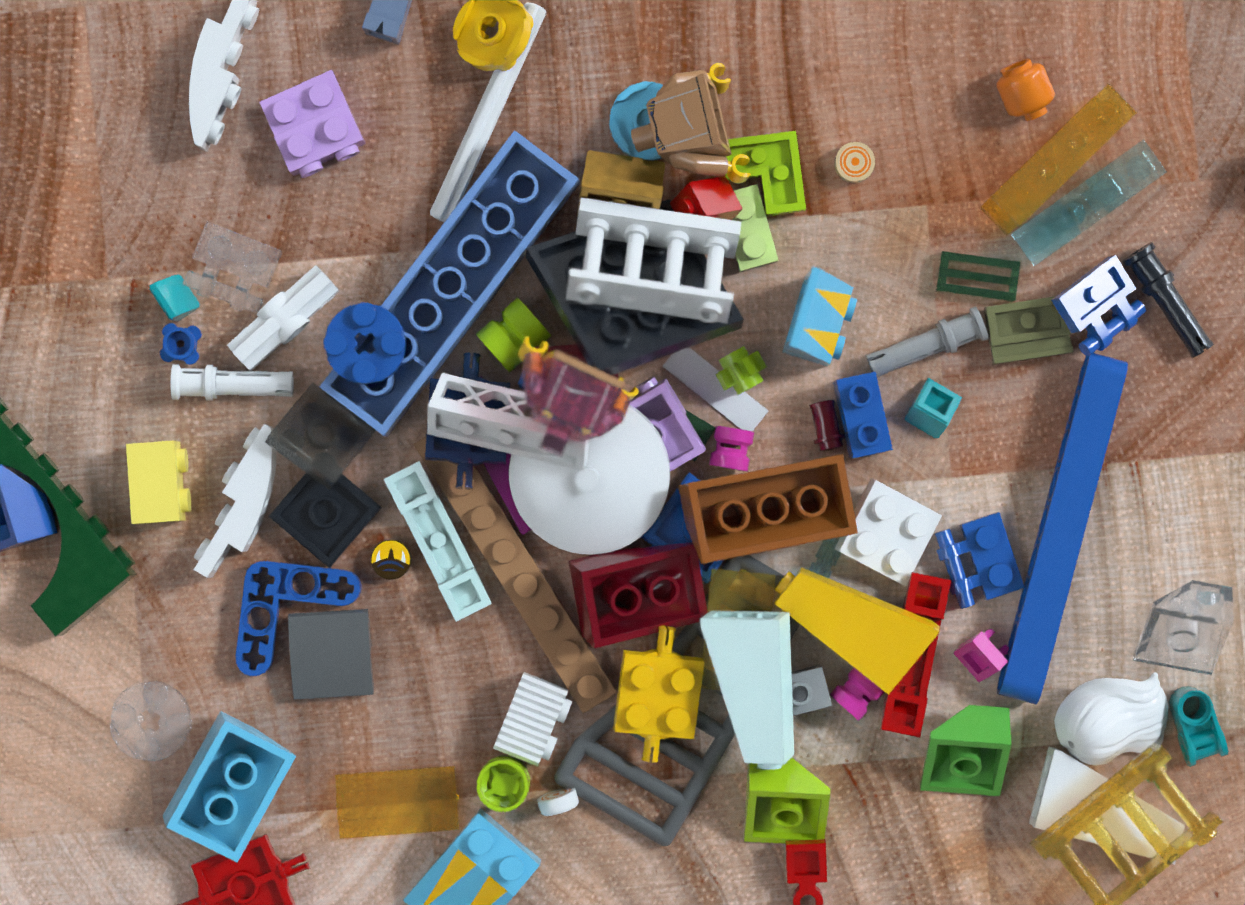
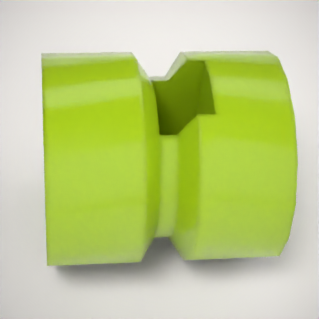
(507, 336)
(503, 783)

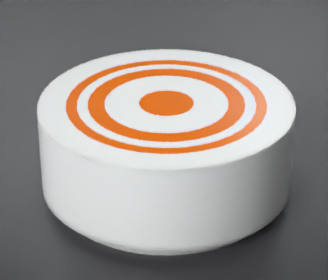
(558, 801)

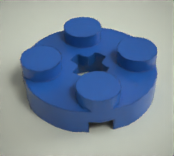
(388, 341)

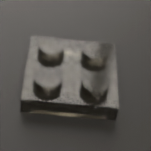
(320, 436)

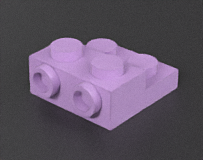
(313, 124)
(669, 417)

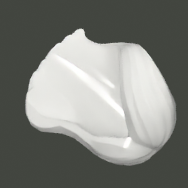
(1111, 718)

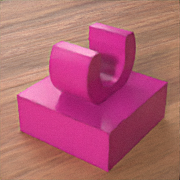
(981, 656)

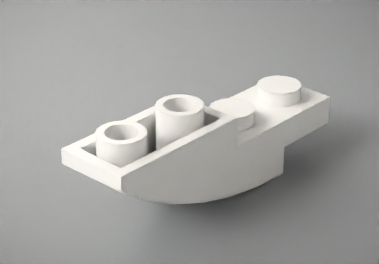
(211, 84)
(251, 488)

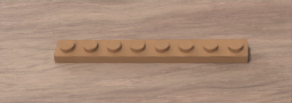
(524, 584)

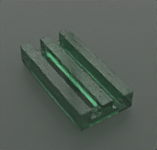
(944, 272)

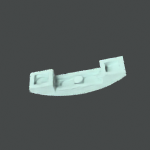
(438, 540)

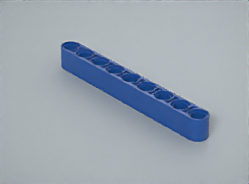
(1062, 528)

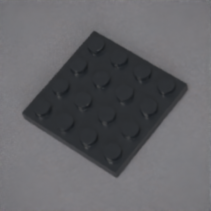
(619, 337)

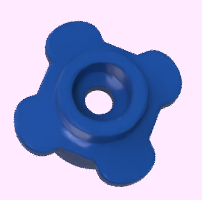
(172, 335)

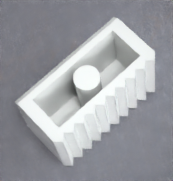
(532, 719)

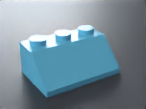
(228, 787)

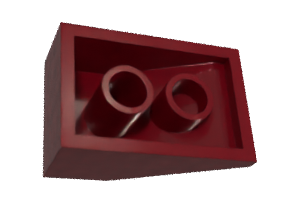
(637, 591)

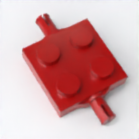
(253, 880)

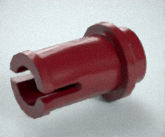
(826, 425)

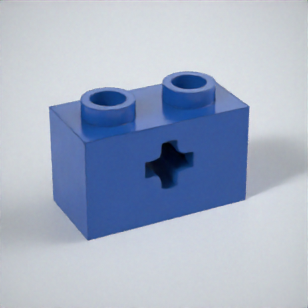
(862, 415)

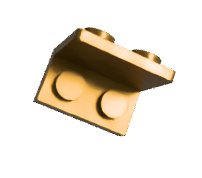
(622, 180)

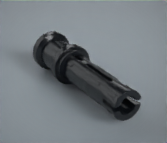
(1158, 283)

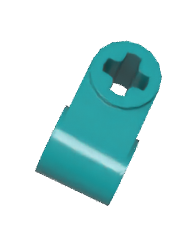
(1199, 733)

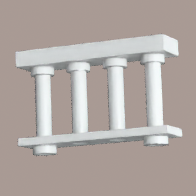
(660, 229)

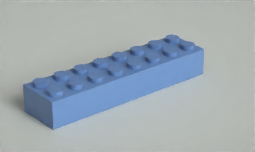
(460, 275)

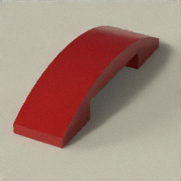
(907, 702)

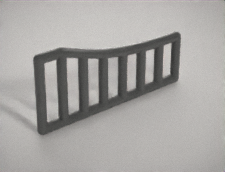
(702, 768)

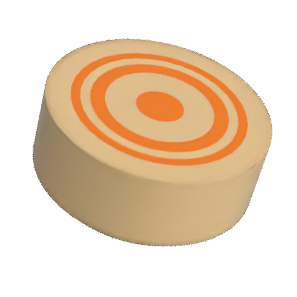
(854, 162)

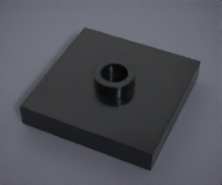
(325, 518)

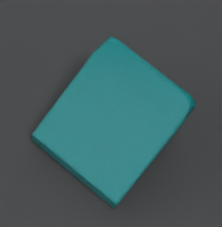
(174, 297)
(933, 408)

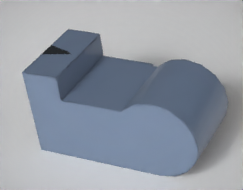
(387, 19)

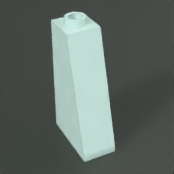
(756, 680)

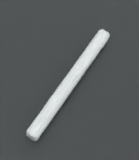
(481, 127)

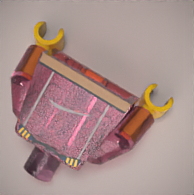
(570, 397)

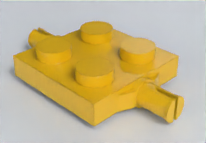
(658, 694)

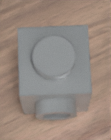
(809, 690)

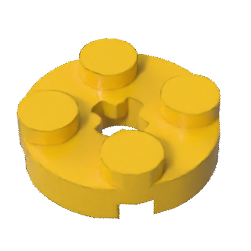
(508, 43)

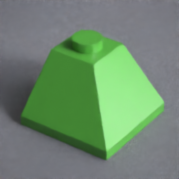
(969, 752)

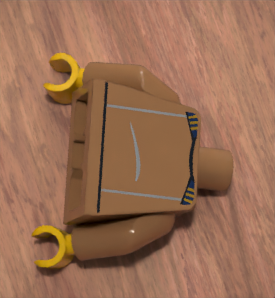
(690, 126)

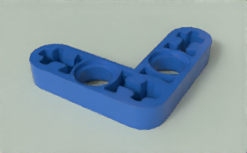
(283, 589)

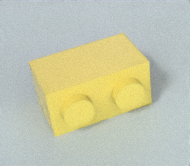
(157, 482)

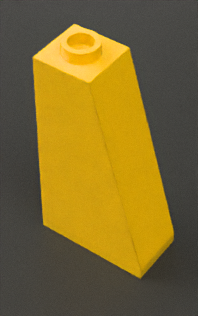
(861, 629)

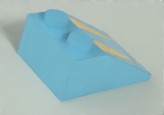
(819, 318)
(477, 868)

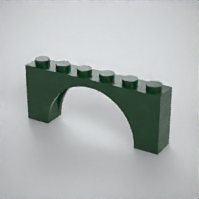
(88, 562)

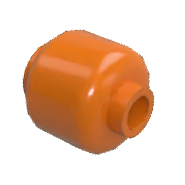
(1025, 89)

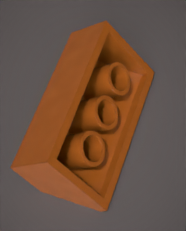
(768, 509)

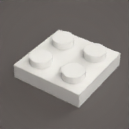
(890, 532)

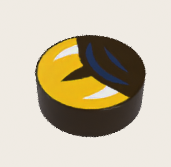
(391, 559)

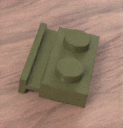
(1026, 331)

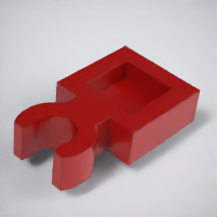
(807, 866)

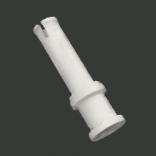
(214, 382)

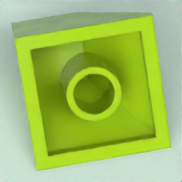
(785, 804)

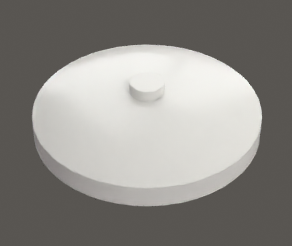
(607, 501)

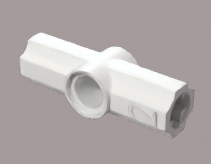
(283, 318)

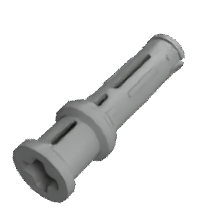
(944, 337)

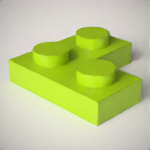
(778, 164)

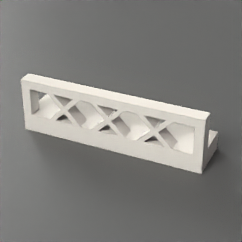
(494, 429)

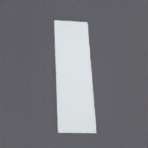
(701, 378)

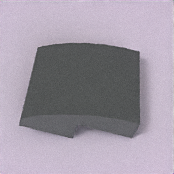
(330, 654)

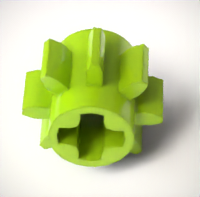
(741, 370)

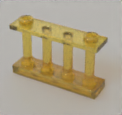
(1058, 160)
(1119, 792)

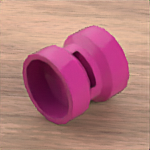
(730, 457)
(856, 693)

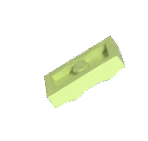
(755, 239)

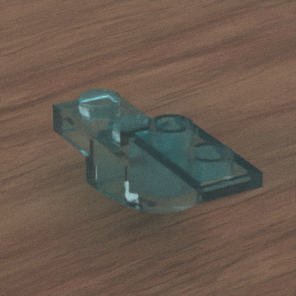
(1089, 202)

